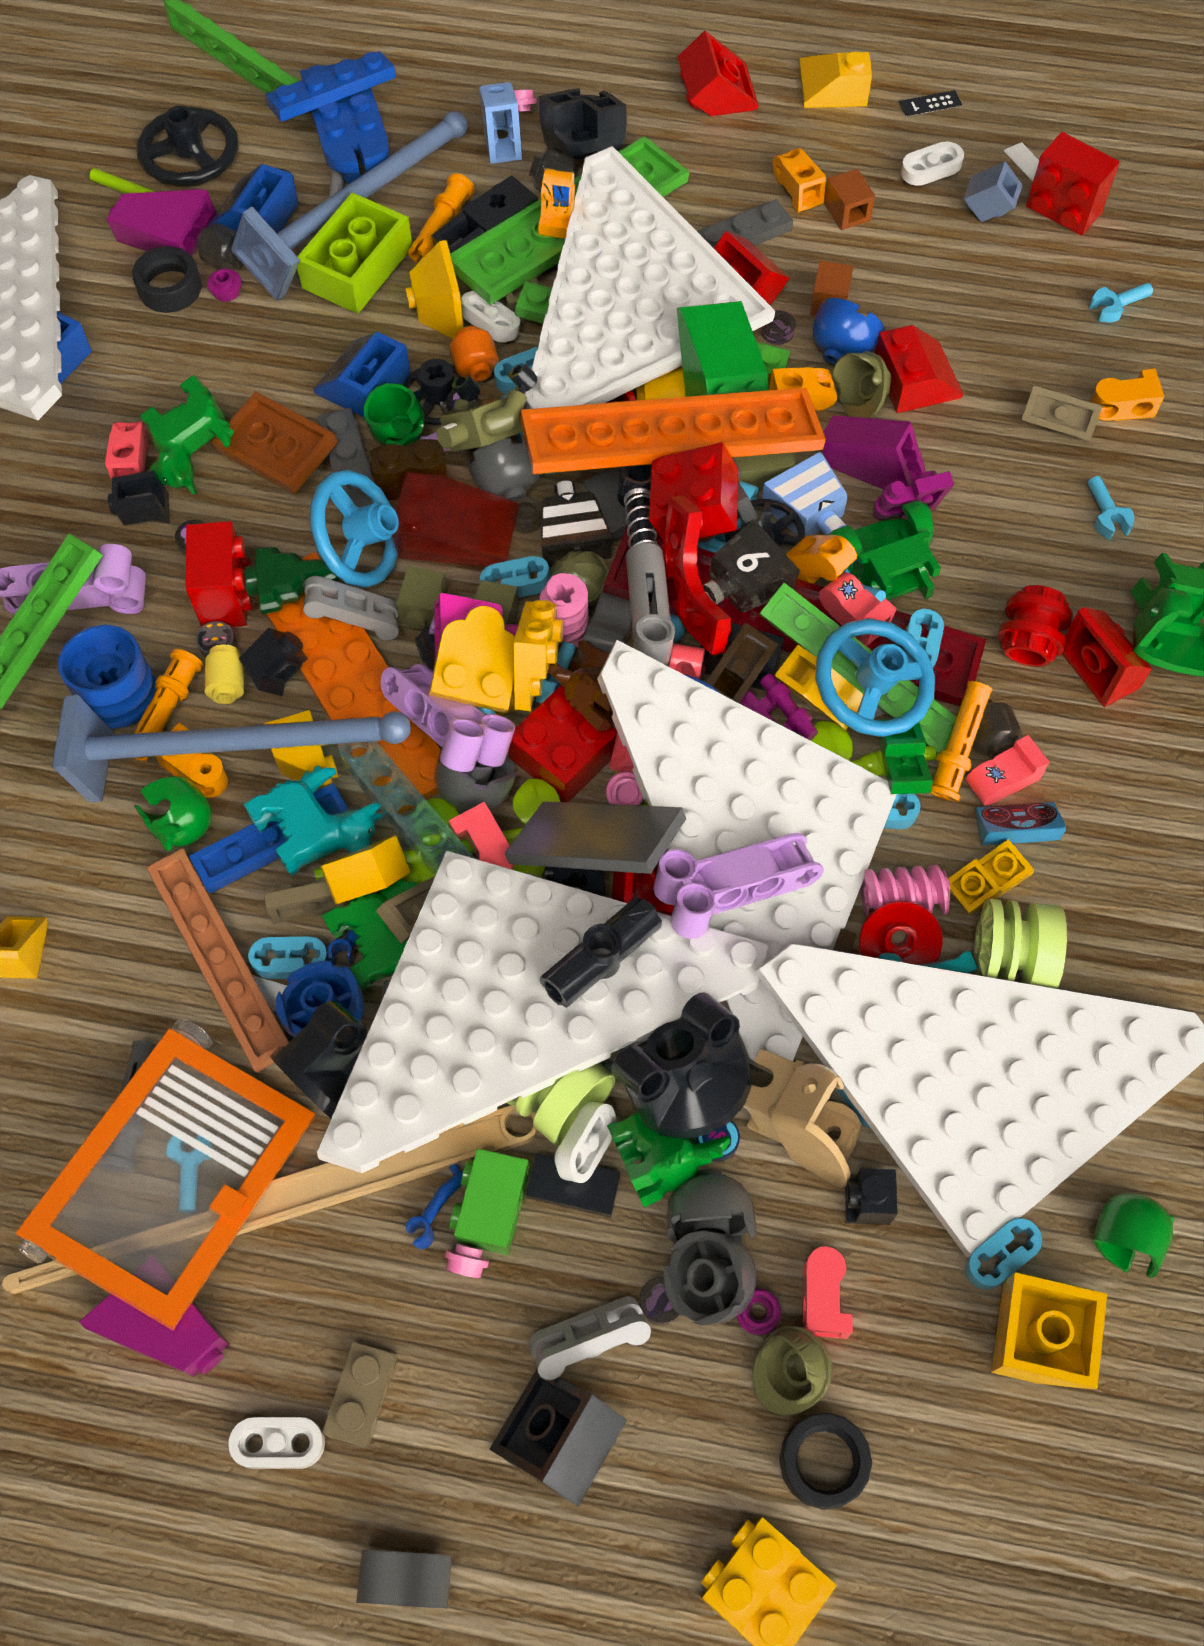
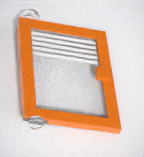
(166, 1177)

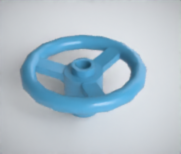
(360, 527)
(876, 675)

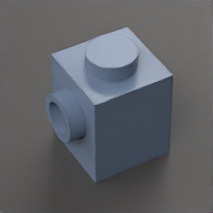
(993, 192)

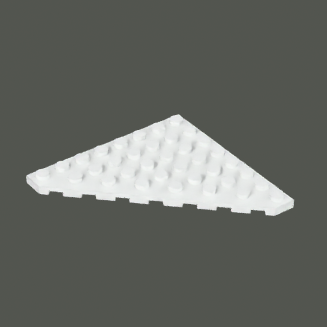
(620, 289)
(29, 299)
(741, 787)
(476, 1026)
(979, 1079)

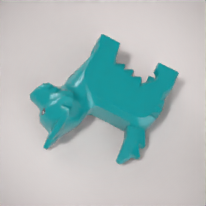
(306, 825)

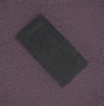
(593, 1196)

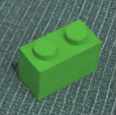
(490, 1201)

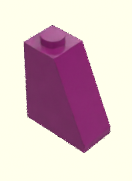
(161, 218)
(873, 450)
(190, 1347)

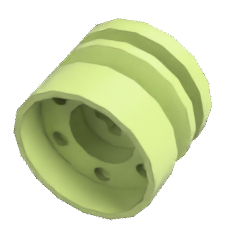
(1031, 946)
(564, 1099)

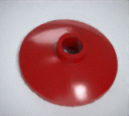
(922, 930)

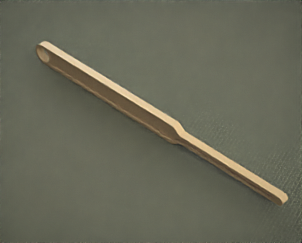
(334, 1184)

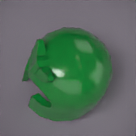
(394, 415)
(187, 816)
(1133, 1224)

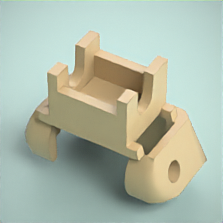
(800, 1116)

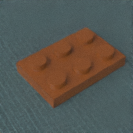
(276, 442)

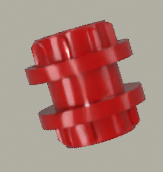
(1035, 625)

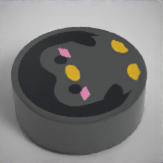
(214, 634)

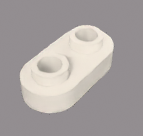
(932, 163)
(494, 318)
(585, 1142)
(278, 1442)

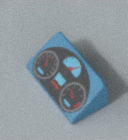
(1019, 823)

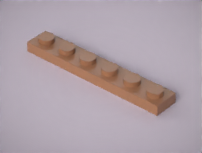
(218, 958)

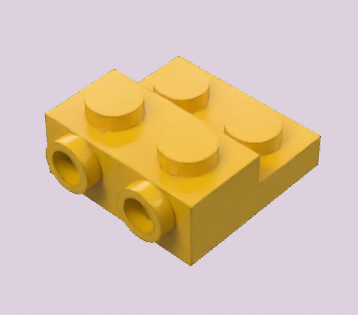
(535, 649)
(766, 1587)

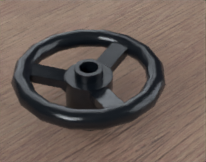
(185, 141)

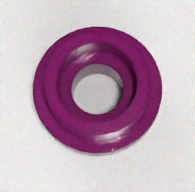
(224, 284)
(773, 1314)

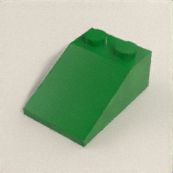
(719, 350)

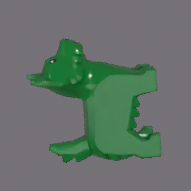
(184, 432)
(375, 940)
(664, 1159)

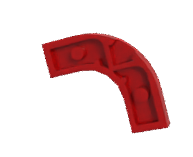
(694, 607)

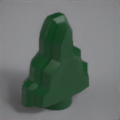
(281, 577)

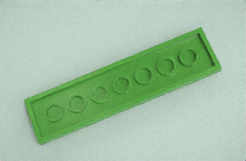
(516, 253)

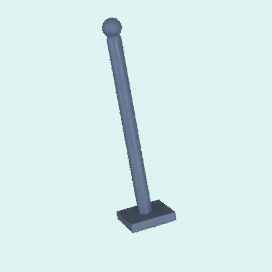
(270, 253)
(87, 743)

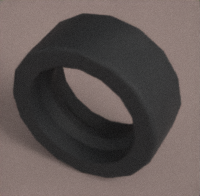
(165, 260)
(860, 1454)

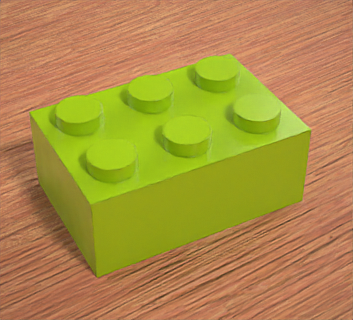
(354, 252)

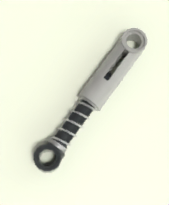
(645, 568)

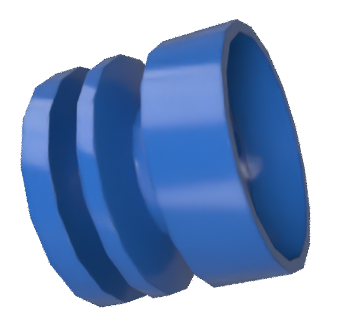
(108, 674)

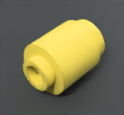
(224, 674)

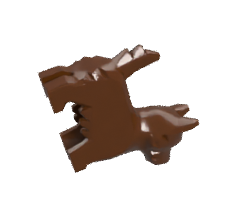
(583, 687)

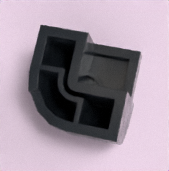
(582, 122)

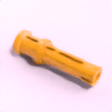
(446, 206)
(169, 690)
(954, 759)

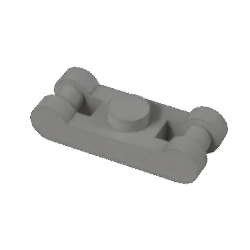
(351, 606)
(588, 1336)

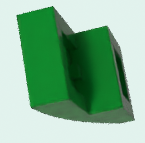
(905, 762)

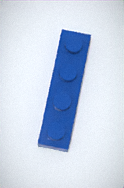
(330, 85)
(249, 849)

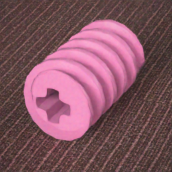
(572, 605)
(918, 887)

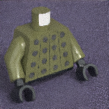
(486, 419)

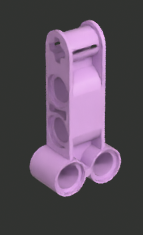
(110, 584)
(457, 727)
(731, 880)

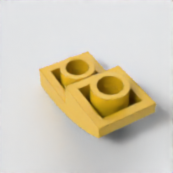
(989, 876)

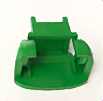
(895, 552)
(1169, 621)

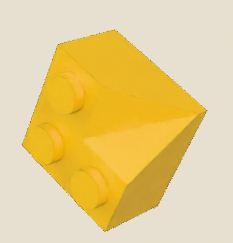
(1049, 1332)

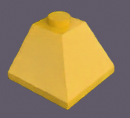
(836, 79)
(436, 292)

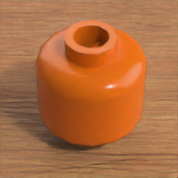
(474, 353)

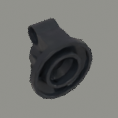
(323, 1055)
(688, 1072)

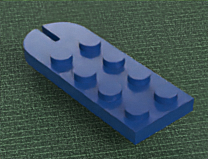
(350, 128)

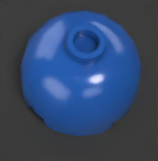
(843, 330)
(312, 987)

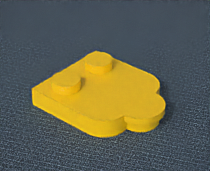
(475, 661)

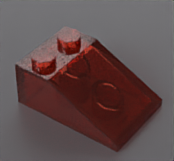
(452, 522)

